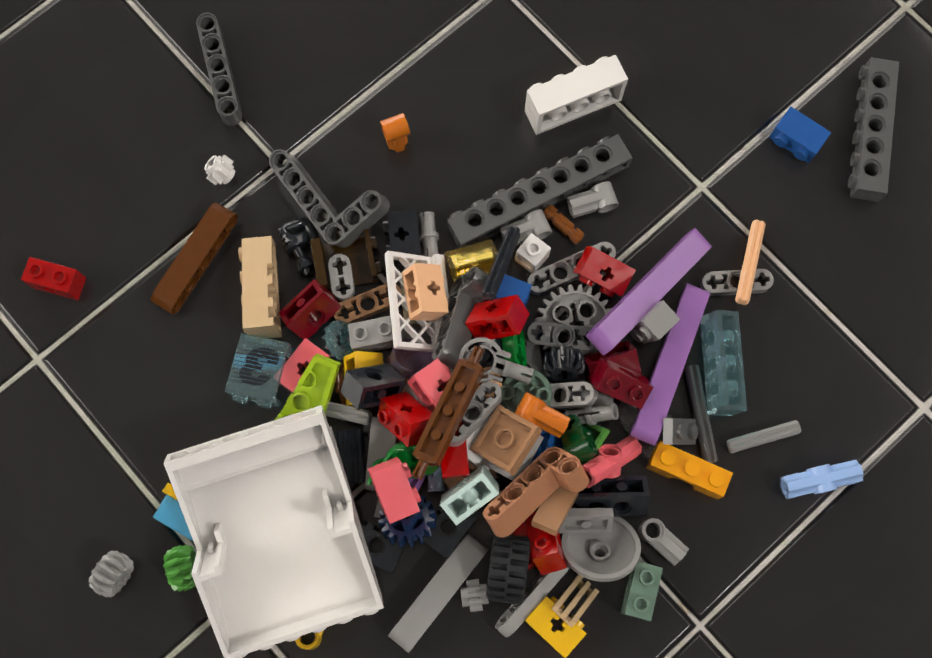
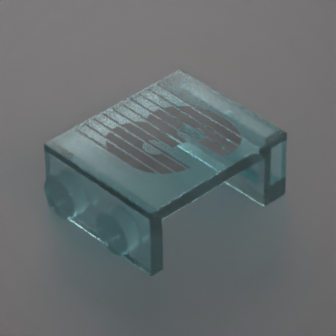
(257, 370)

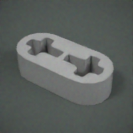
(347, 276)

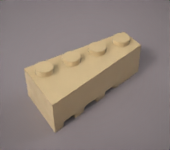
(260, 287)

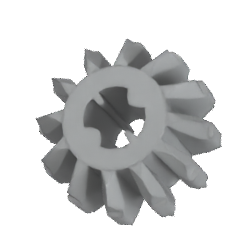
(111, 574)

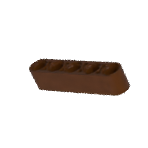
(194, 258)

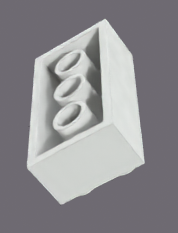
(575, 94)

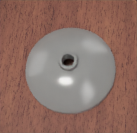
(619, 551)

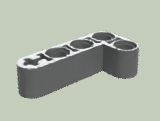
(453, 330)

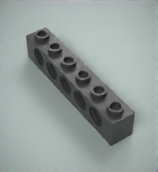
(885, 75)

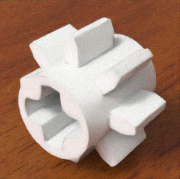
(219, 169)

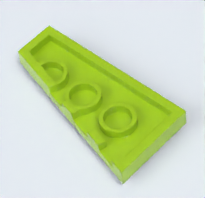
(313, 387)

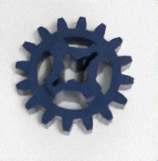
(411, 527)

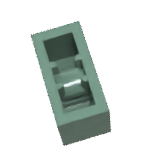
(641, 591)

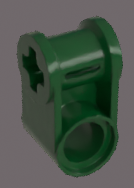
(578, 440)

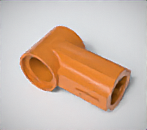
(395, 132)
(541, 415)

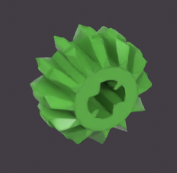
(179, 566)

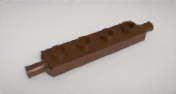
(448, 413)

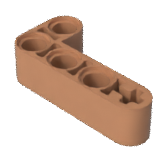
(532, 488)

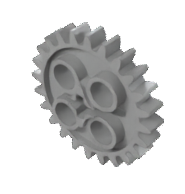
(563, 301)

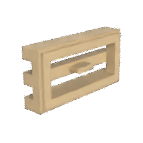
(584, 589)

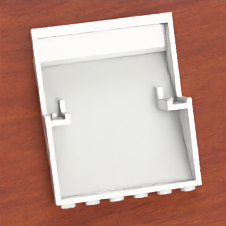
(274, 533)

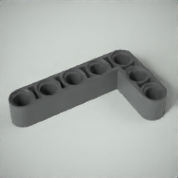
(321, 205)

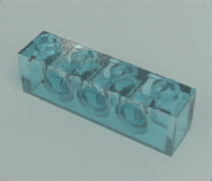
(723, 363)

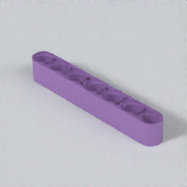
(648, 292)
(670, 364)

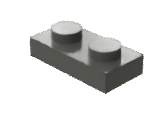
(679, 431)

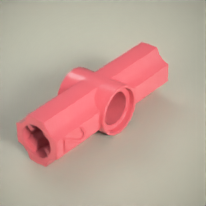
(611, 459)

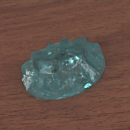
(333, 330)

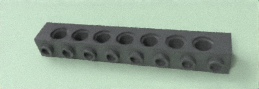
(609, 147)

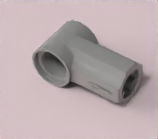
(598, 198)
(534, 223)
(664, 541)

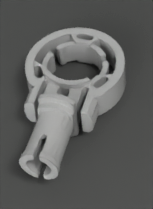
(509, 369)

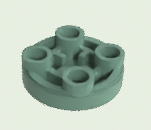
(514, 390)

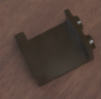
(360, 255)

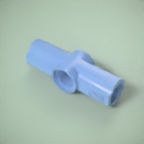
(821, 479)

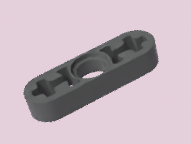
(544, 326)

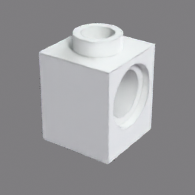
(532, 253)

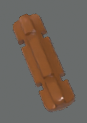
(563, 224)

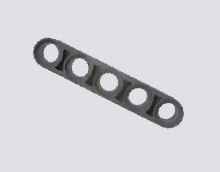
(216, 59)

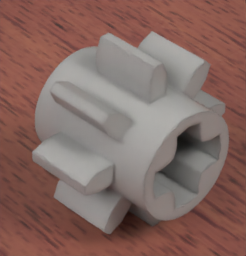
(474, 595)

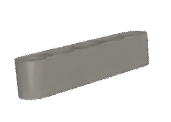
(438, 592)

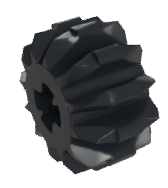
(563, 364)

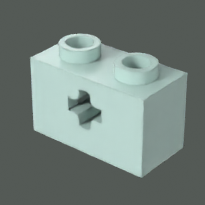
(469, 494)

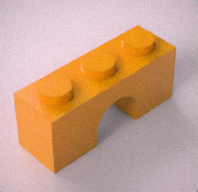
(686, 467)

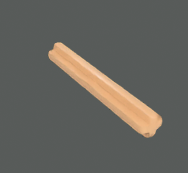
(750, 262)

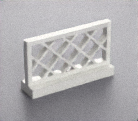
(397, 299)

